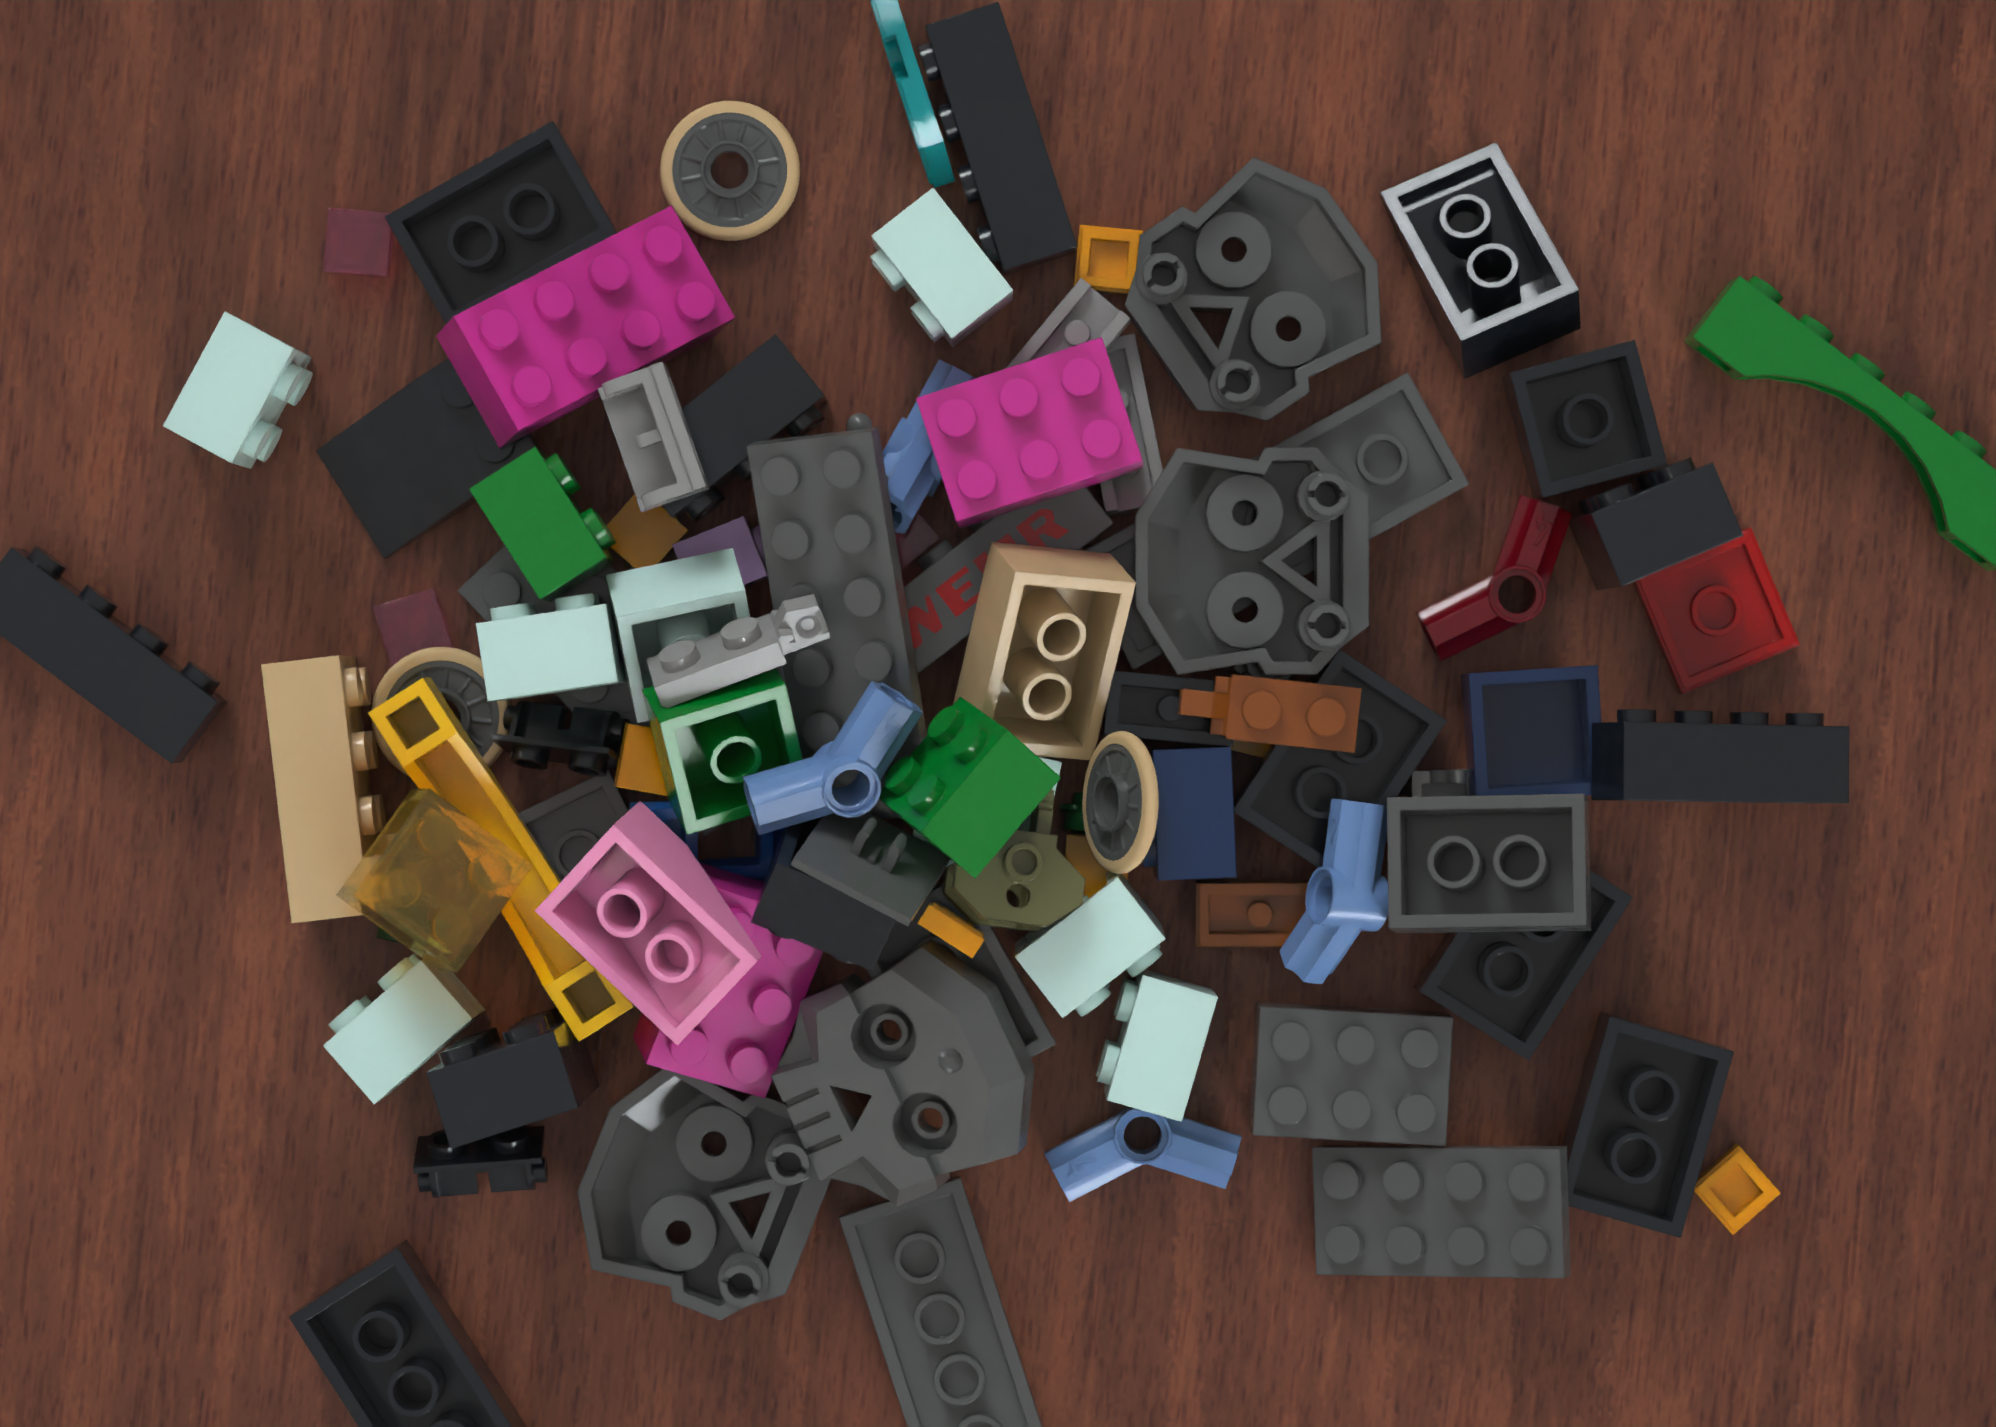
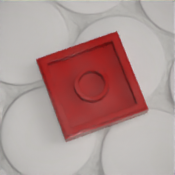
(1716, 613)

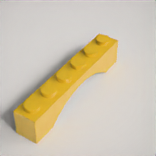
(443, 758)

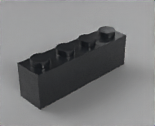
(999, 138)
(102, 657)
(1720, 761)

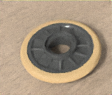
(721, 130)
(460, 681)
(1120, 802)

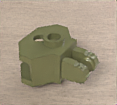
(1028, 867)

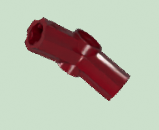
(1475, 611)

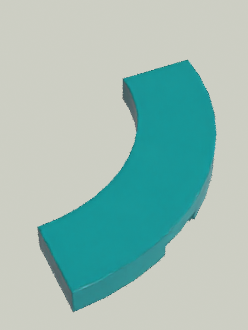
(913, 92)

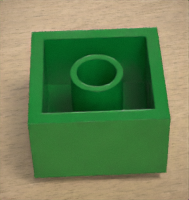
(543, 524)
(717, 741)
(967, 786)

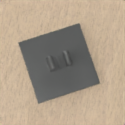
(872, 863)

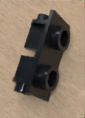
(539, 737)
(510, 1158)

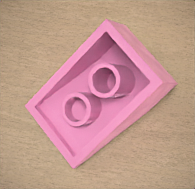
(652, 923)

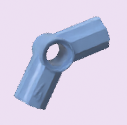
(909, 454)
(864, 743)
(1342, 894)
(1182, 1148)

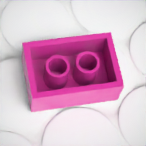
(1030, 433)
(750, 1026)

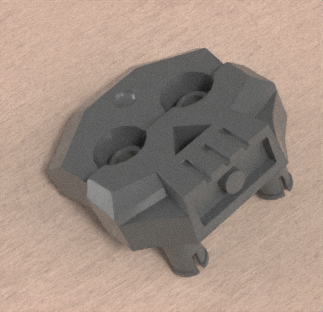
(1296, 265)
(1200, 561)
(952, 1056)
(657, 1172)

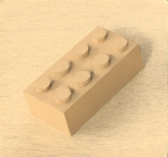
(322, 778)

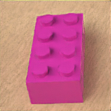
(583, 324)

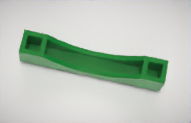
(1758, 339)

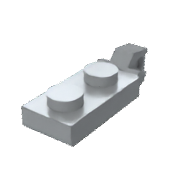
(736, 652)

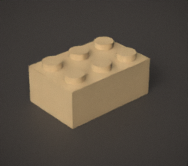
(1046, 644)

